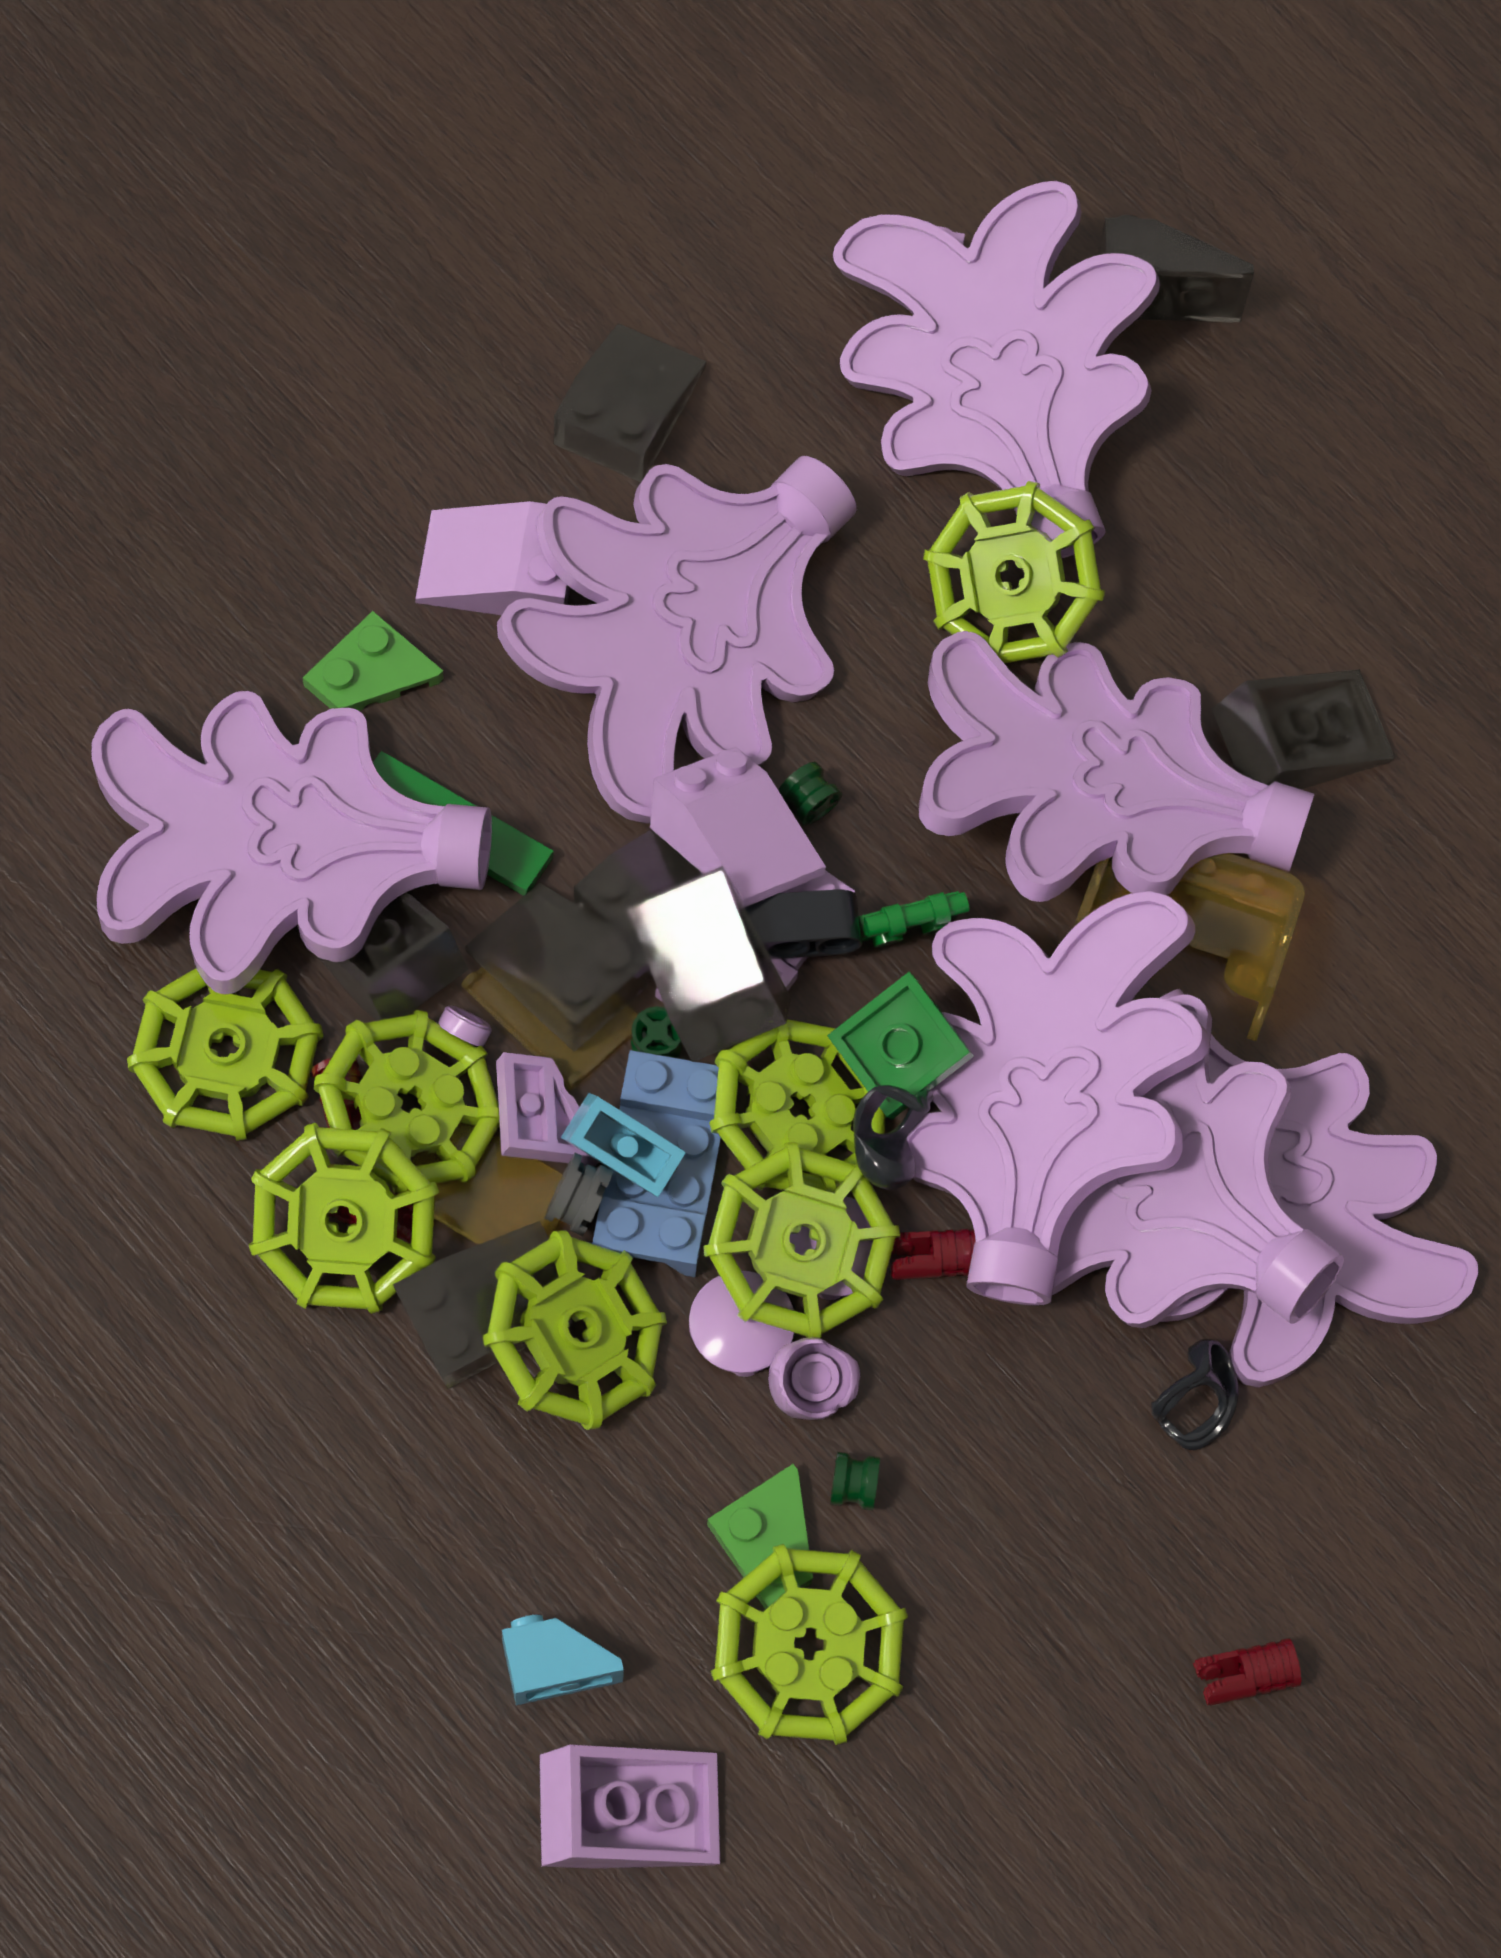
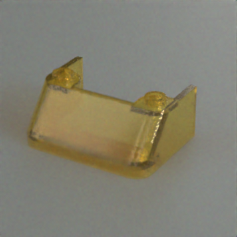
(1238, 914)

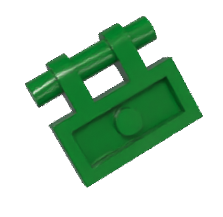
(894, 920)

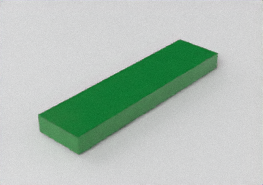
(514, 856)

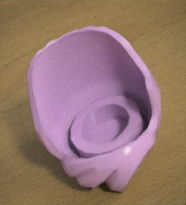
(812, 1379)

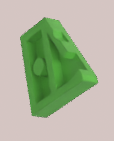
(370, 667)
(760, 1521)

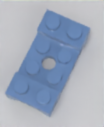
(676, 1103)

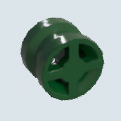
(810, 793)
(655, 1026)
(855, 1481)

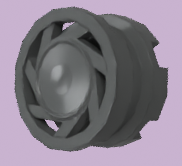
(578, 1194)

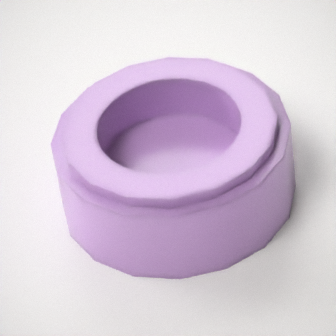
(465, 1025)

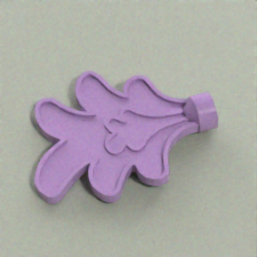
(995, 357)
(685, 619)
(1093, 774)
(268, 837)
(1054, 1080)
(1340, 1190)
(1208, 1215)

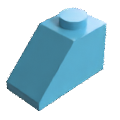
(623, 1144)
(554, 1660)

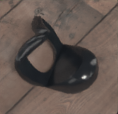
(887, 1157)
(1214, 1369)

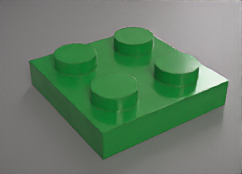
(900, 1042)

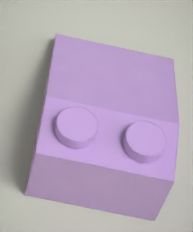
(486, 559)
(734, 818)
(628, 1808)

